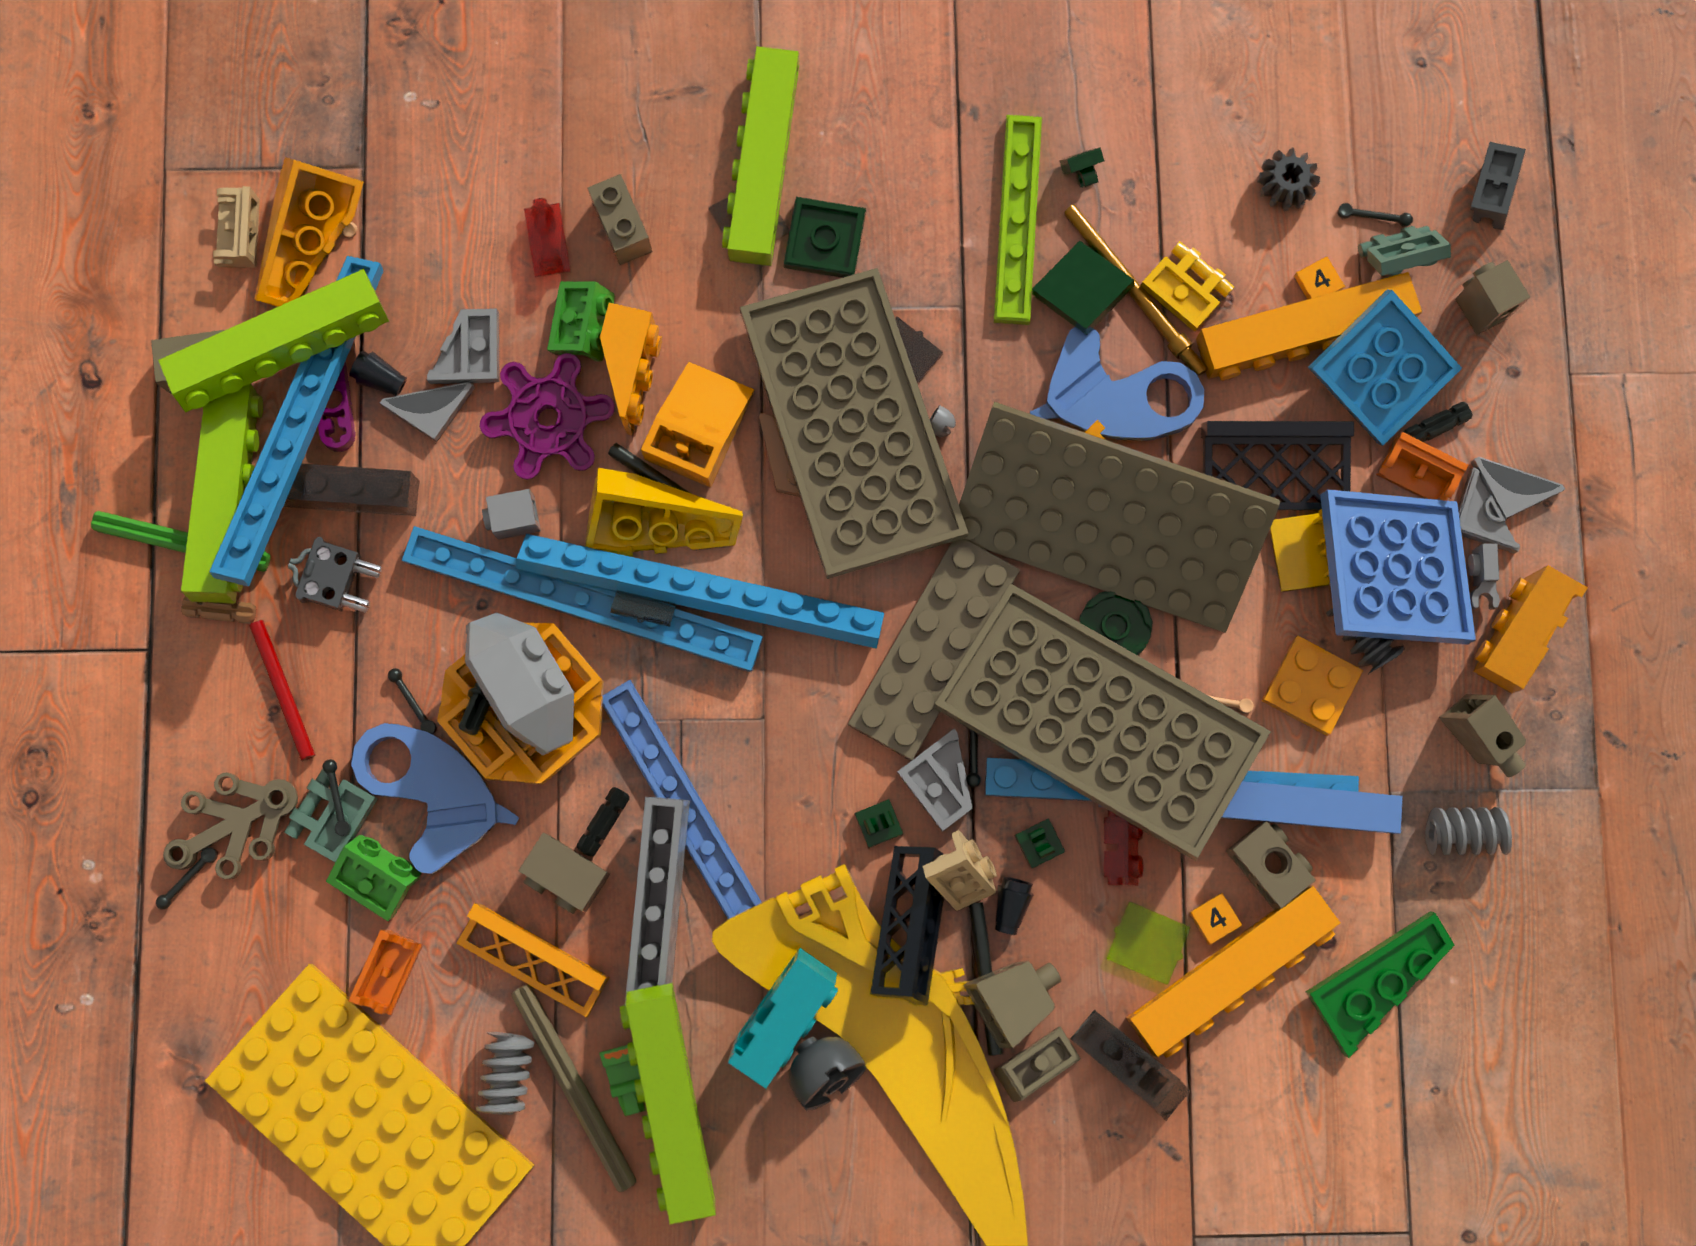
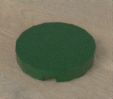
(1129, 613)

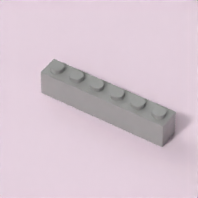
(658, 893)

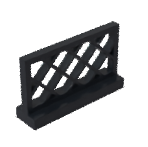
(1286, 434)

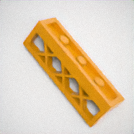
(539, 947)

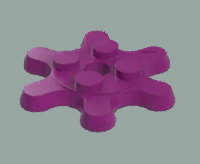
(533, 396)

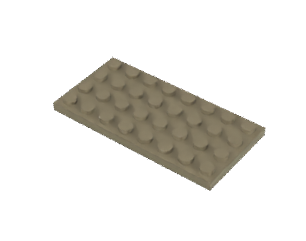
(853, 423)
(1114, 517)
(1102, 721)

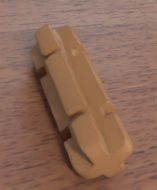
(242, 611)

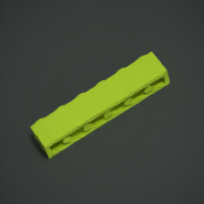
(763, 156)
(273, 341)
(220, 480)
(670, 1103)

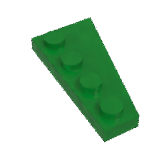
(1371, 985)

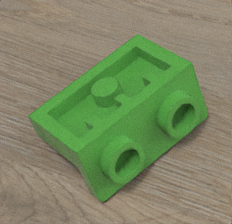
(579, 319)
(373, 876)

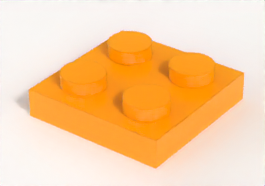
(1312, 685)

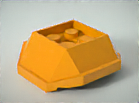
(499, 752)

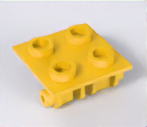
(1300, 551)

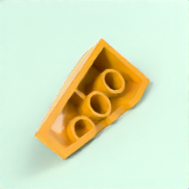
(304, 223)

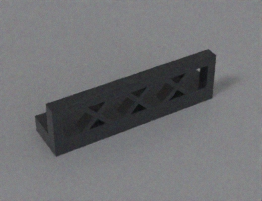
(922, 931)

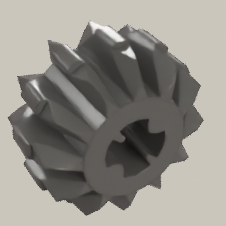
(1294, 168)

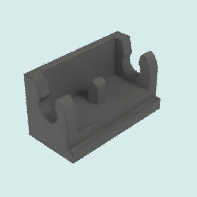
(1497, 183)

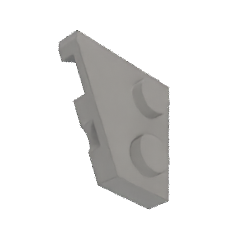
(470, 350)
(940, 781)

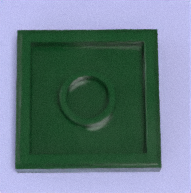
(824, 237)
(1083, 287)

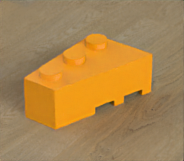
(1526, 628)

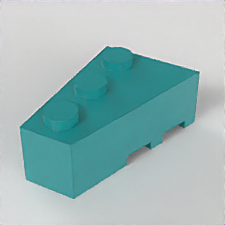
(783, 1018)

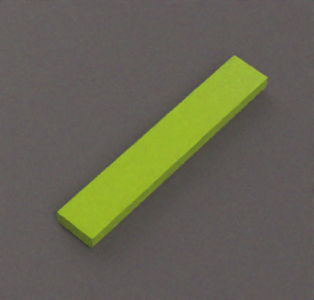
(1017, 220)

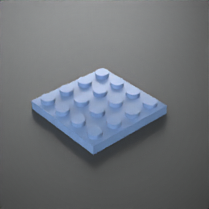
(1397, 567)

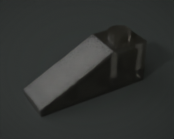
(1130, 1065)

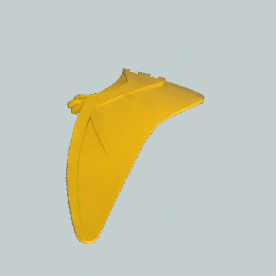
(916, 1052)

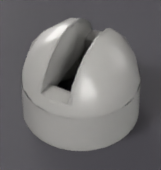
(941, 420)

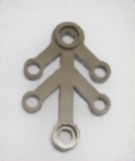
(236, 822)

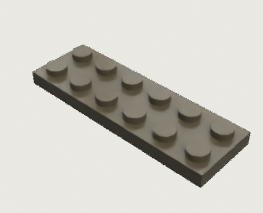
(930, 647)

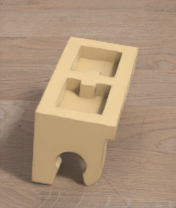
(237, 227)

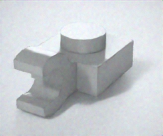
(1485, 571)

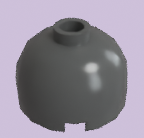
(823, 1069)

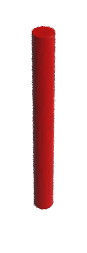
(282, 690)

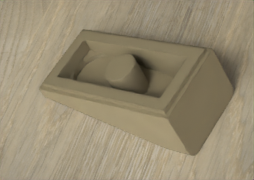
(1036, 1065)

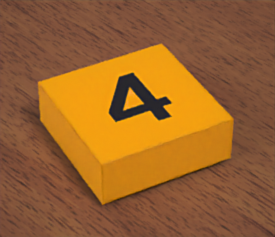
(1319, 279)
(1215, 918)

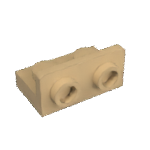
(963, 874)

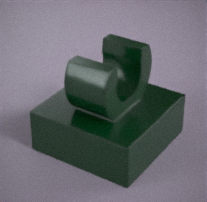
(1083, 166)
(878, 823)
(1039, 843)

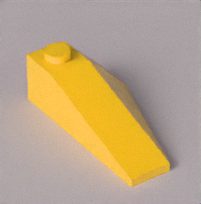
(644, 515)

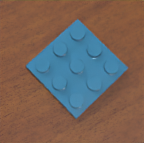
(1385, 367)

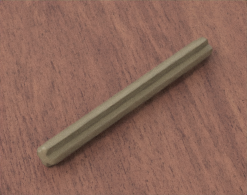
(574, 1088)

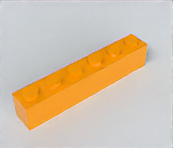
(1293, 328)
(1232, 972)

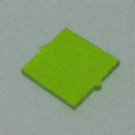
(1148, 943)

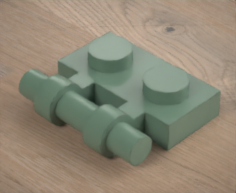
(1405, 250)
(323, 838)

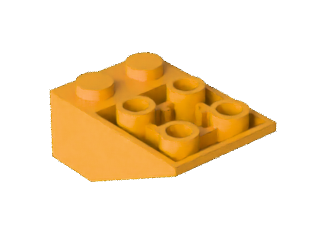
(628, 344)
(697, 424)

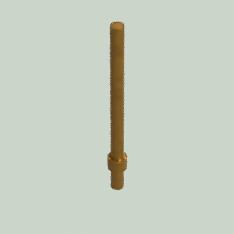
(1178, 343)

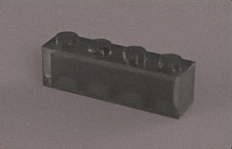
(354, 490)

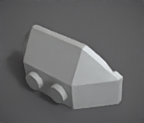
(521, 681)

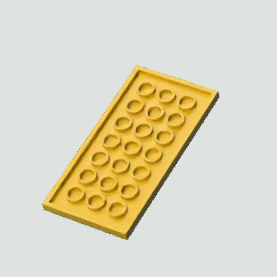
(368, 1119)

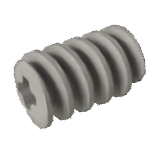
(1470, 828)
(505, 1073)

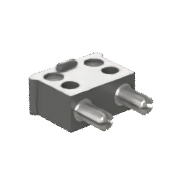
(325, 575)

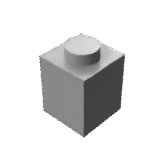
(511, 514)

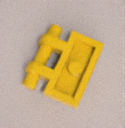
(1180, 292)

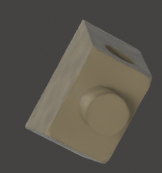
(1486, 732)
(1013, 1000)

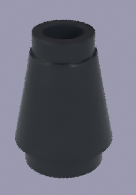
(377, 374)
(1012, 903)

